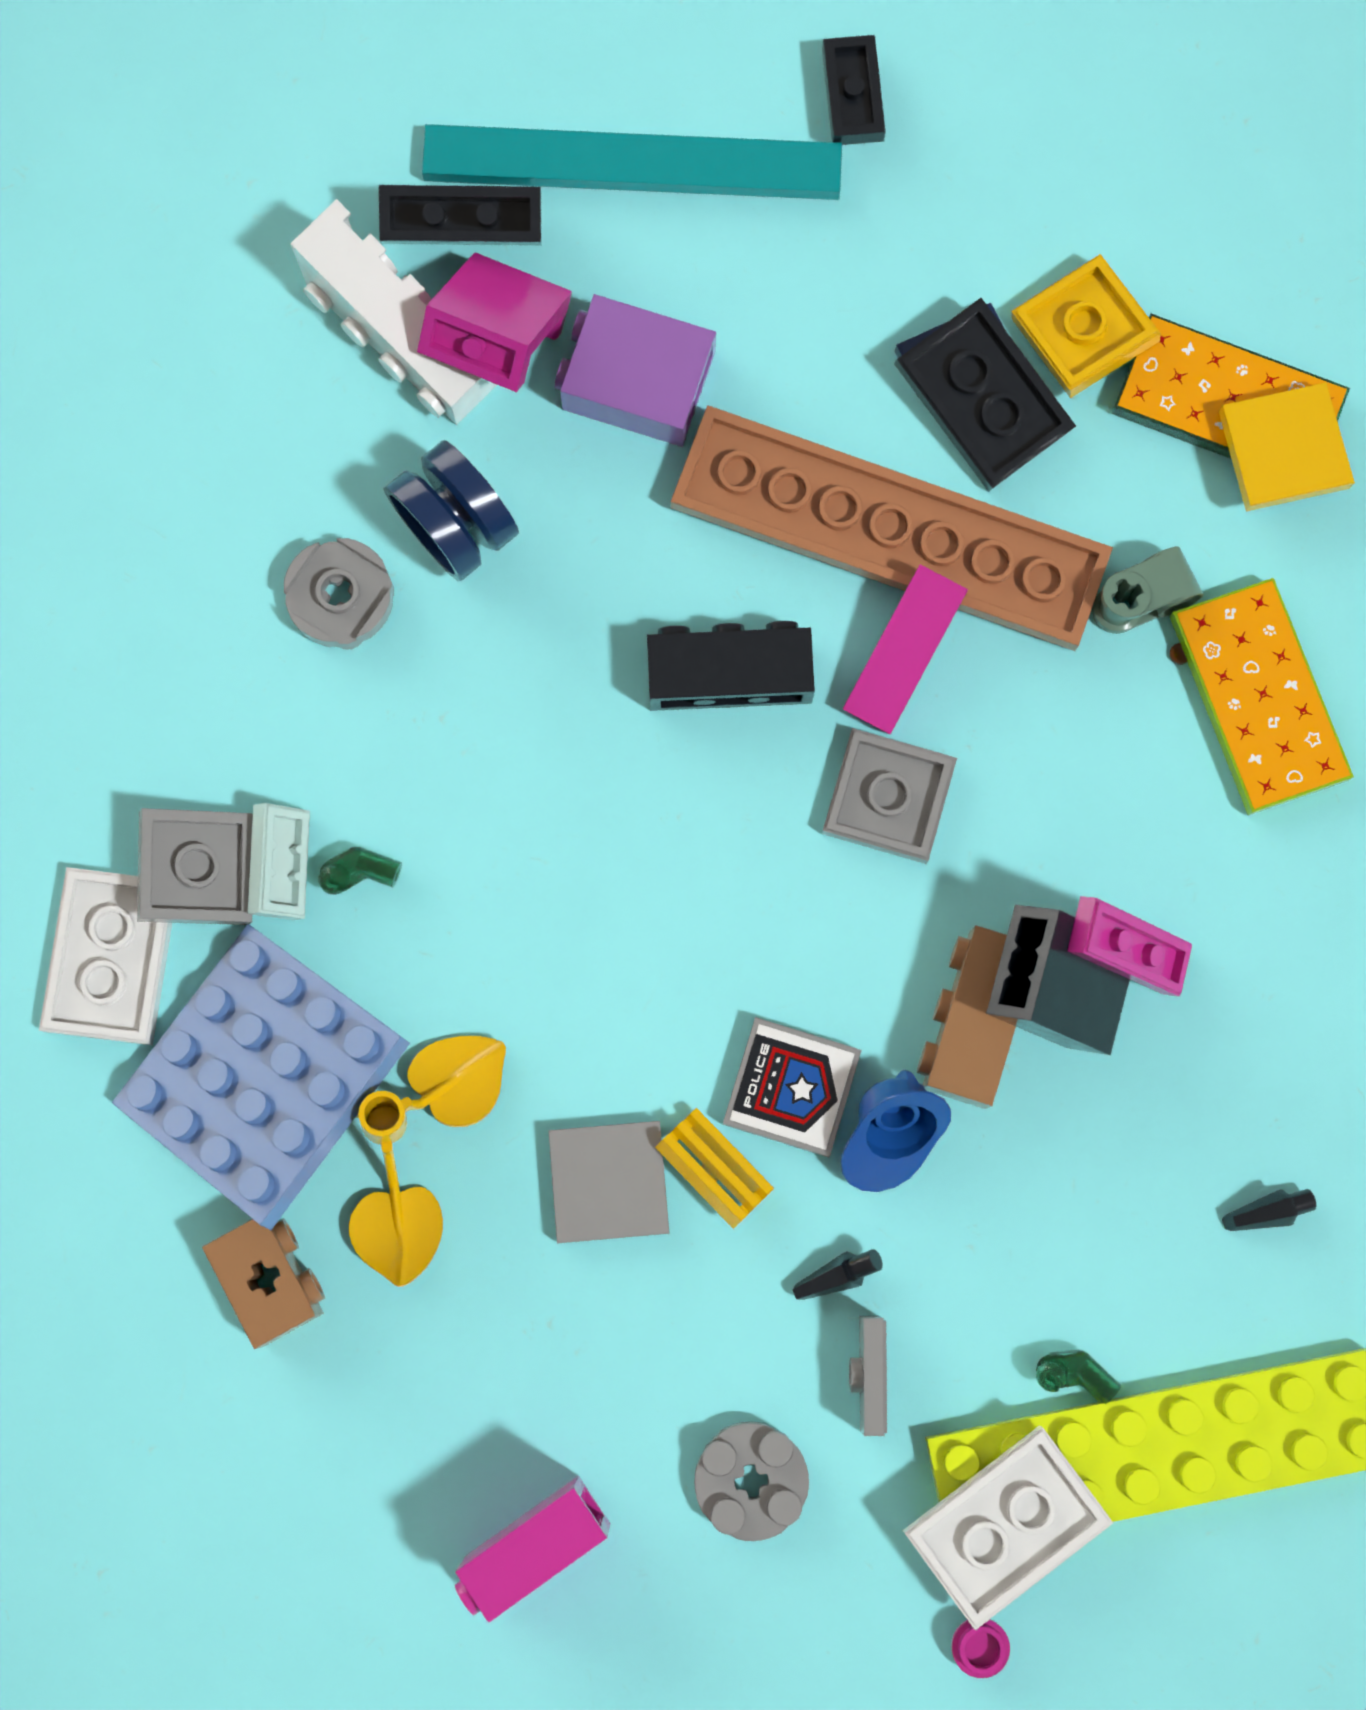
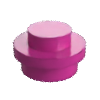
(980, 1651)

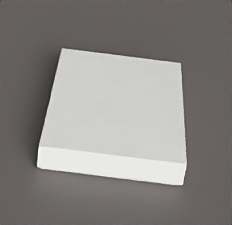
(104, 962)
(1007, 1527)

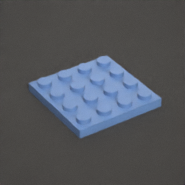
(260, 1076)

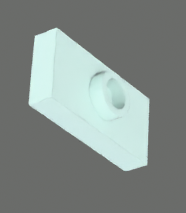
(278, 861)

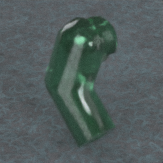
(356, 866)
(1076, 1368)

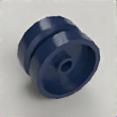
(451, 510)

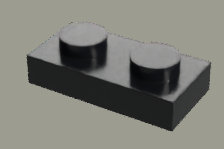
(853, 90)

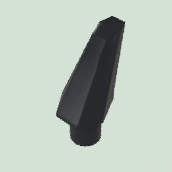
(1271, 1211)
(840, 1274)

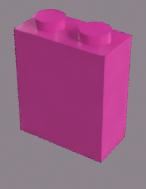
(531, 1550)

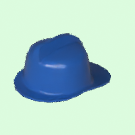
(893, 1133)

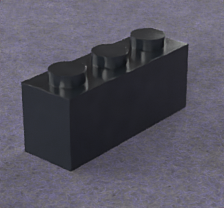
(459, 215)
(730, 667)

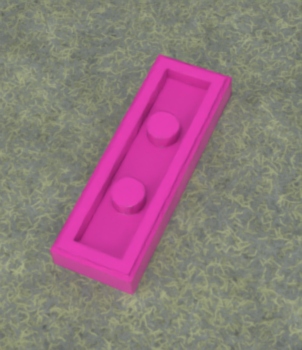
(905, 649)
(1129, 946)

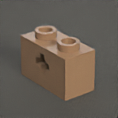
(238, 1266)

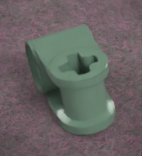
(1151, 588)

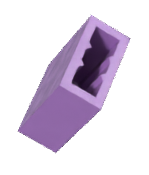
(636, 369)

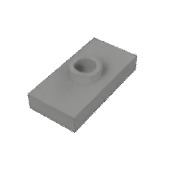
(869, 1375)

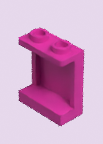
(492, 320)

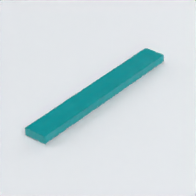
(632, 162)

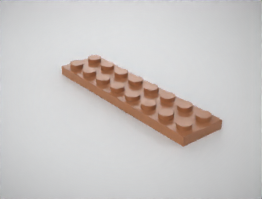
(889, 525)

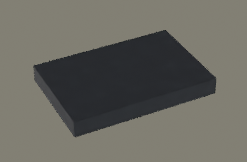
(984, 394)

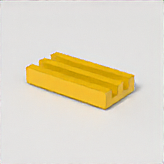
(720, 1162)

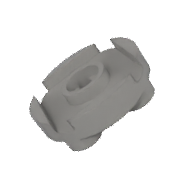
(334, 563)
(778, 1501)

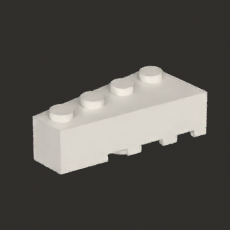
(380, 310)

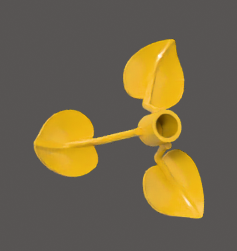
(461, 1085)

